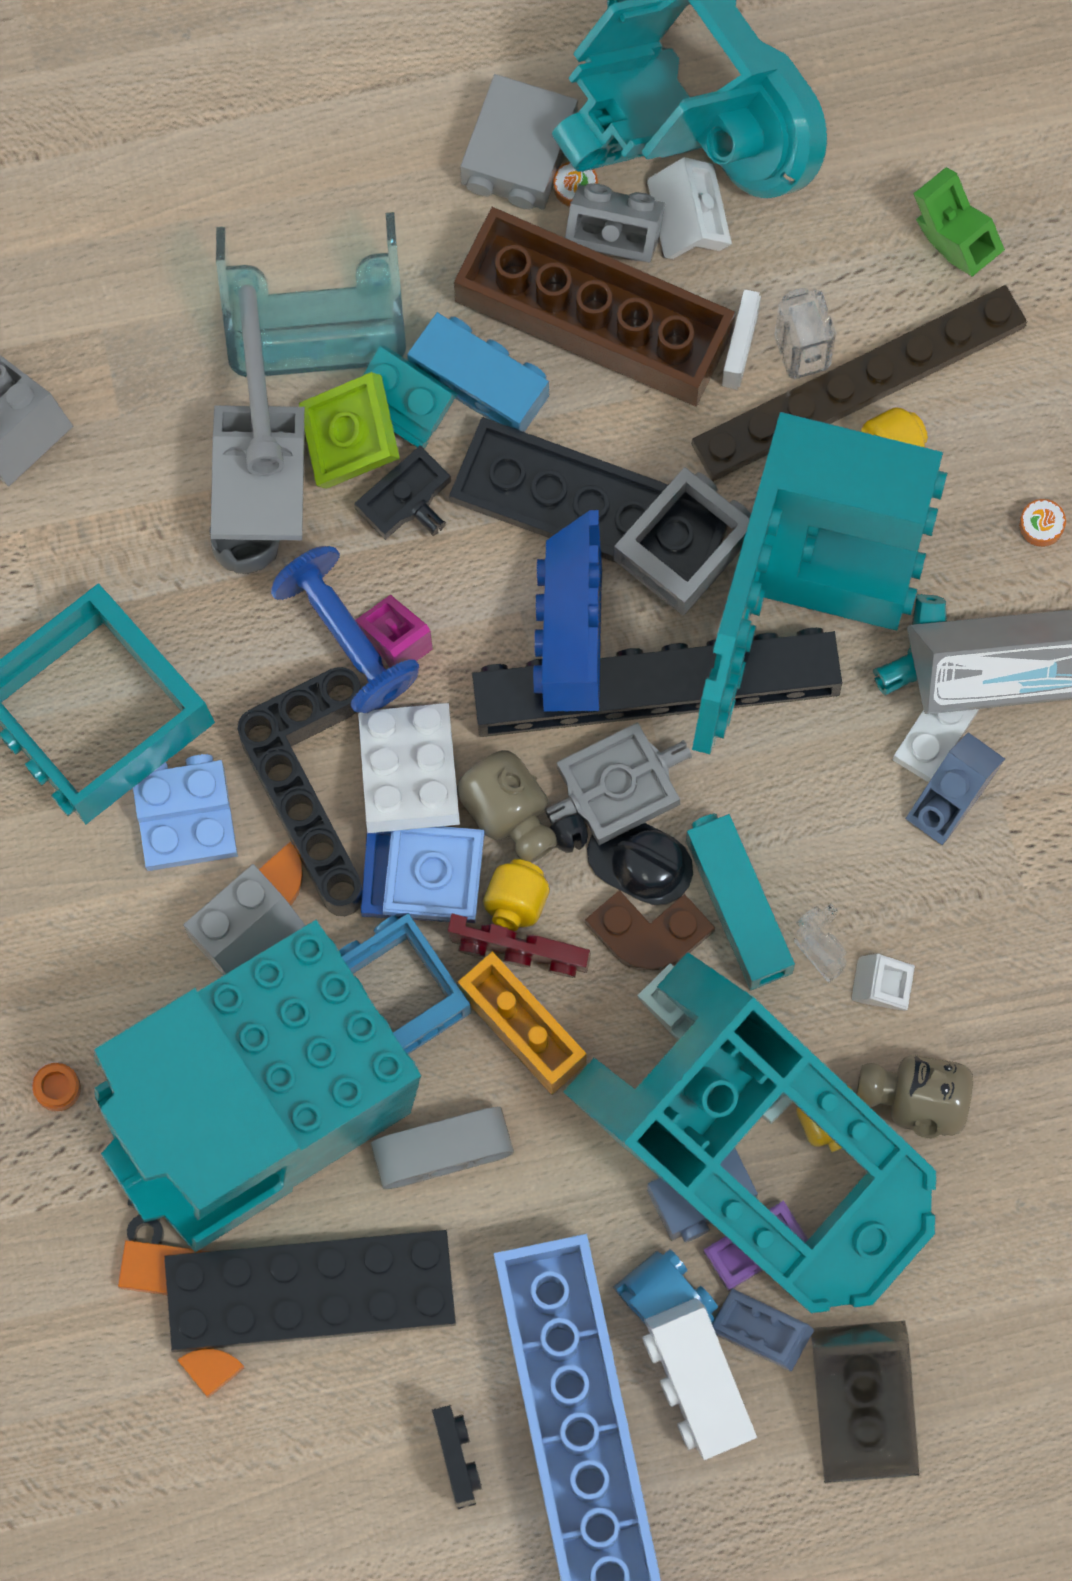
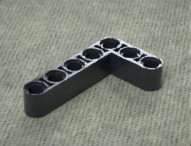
(297, 788)

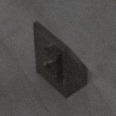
(865, 1401)

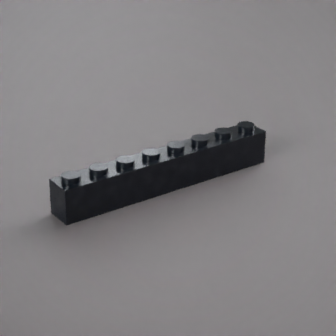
(663, 683)

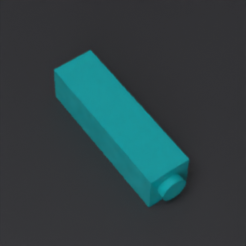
(739, 900)

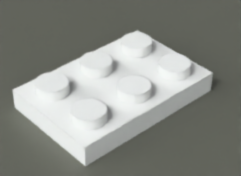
(408, 768)

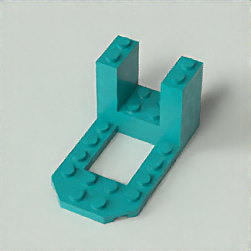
(826, 533)
(712, 1095)

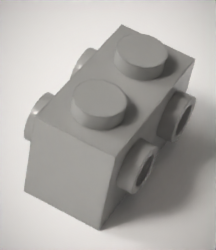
(615, 222)

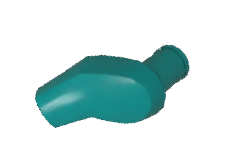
(902, 671)

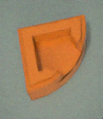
(285, 872)
(210, 1368)

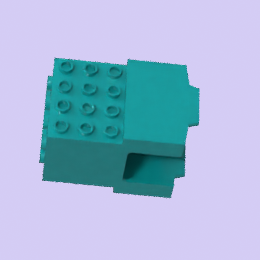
(249, 1087)

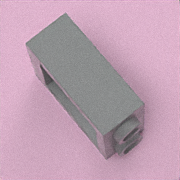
(656, 574)

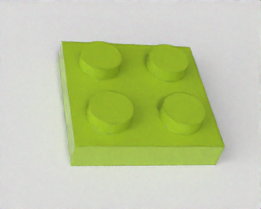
(349, 430)

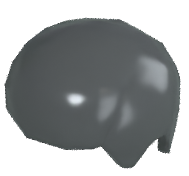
(244, 555)

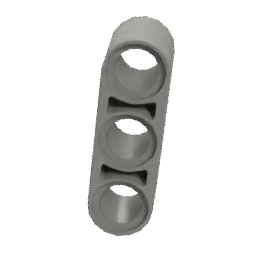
(442, 1147)

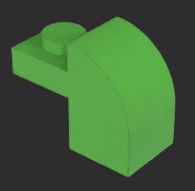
(954, 226)

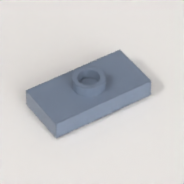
(762, 1329)

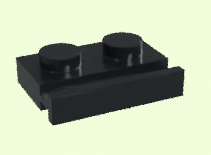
(462, 1475)

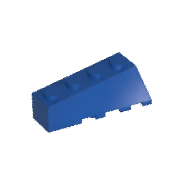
(571, 618)

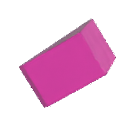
(396, 631)

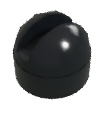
(570, 833)

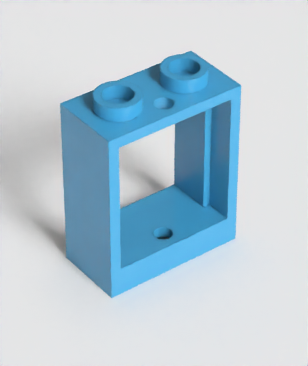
(437, 1018)

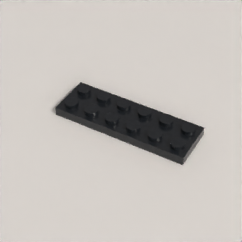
(551, 486)
(309, 1291)

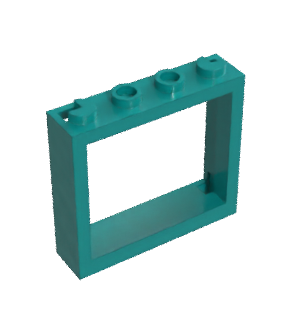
(49, 644)

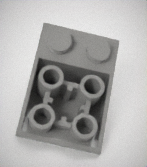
(28, 422)
(250, 504)

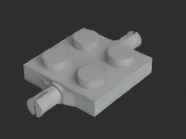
(618, 783)

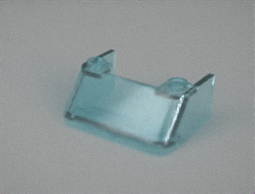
(319, 326)

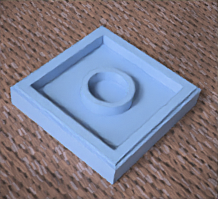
(434, 873)

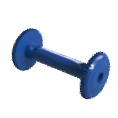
(307, 574)

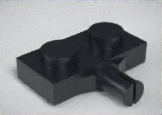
(405, 495)

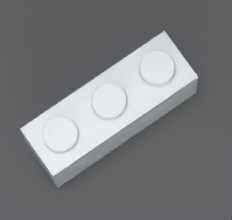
(698, 1379)

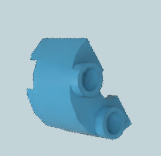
(660, 1286)

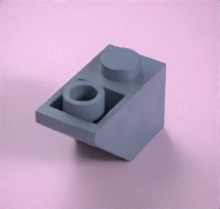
(955, 788)

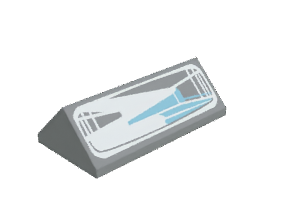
(993, 661)

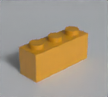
(522, 1023)

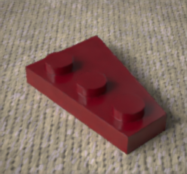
(562, 957)

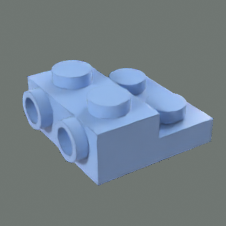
(185, 814)

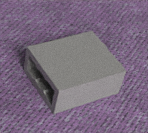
(514, 143)

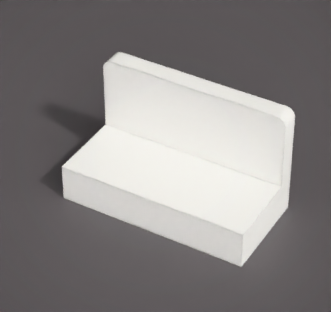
(692, 207)

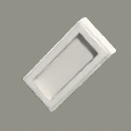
(741, 339)

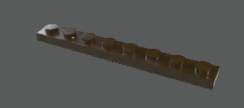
(863, 379)

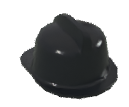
(643, 864)

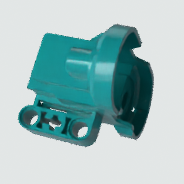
(638, 108)

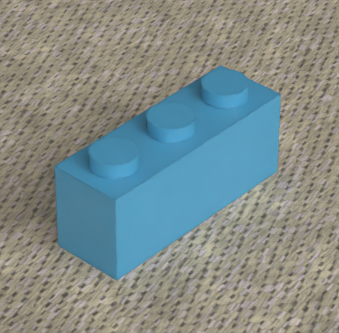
(480, 372)

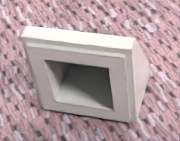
(883, 982)

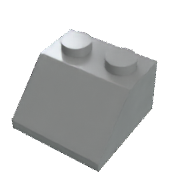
(242, 921)

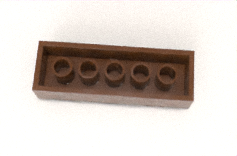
(594, 306)

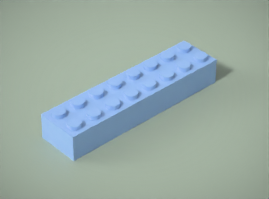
(576, 1412)

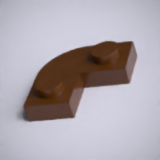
(649, 944)

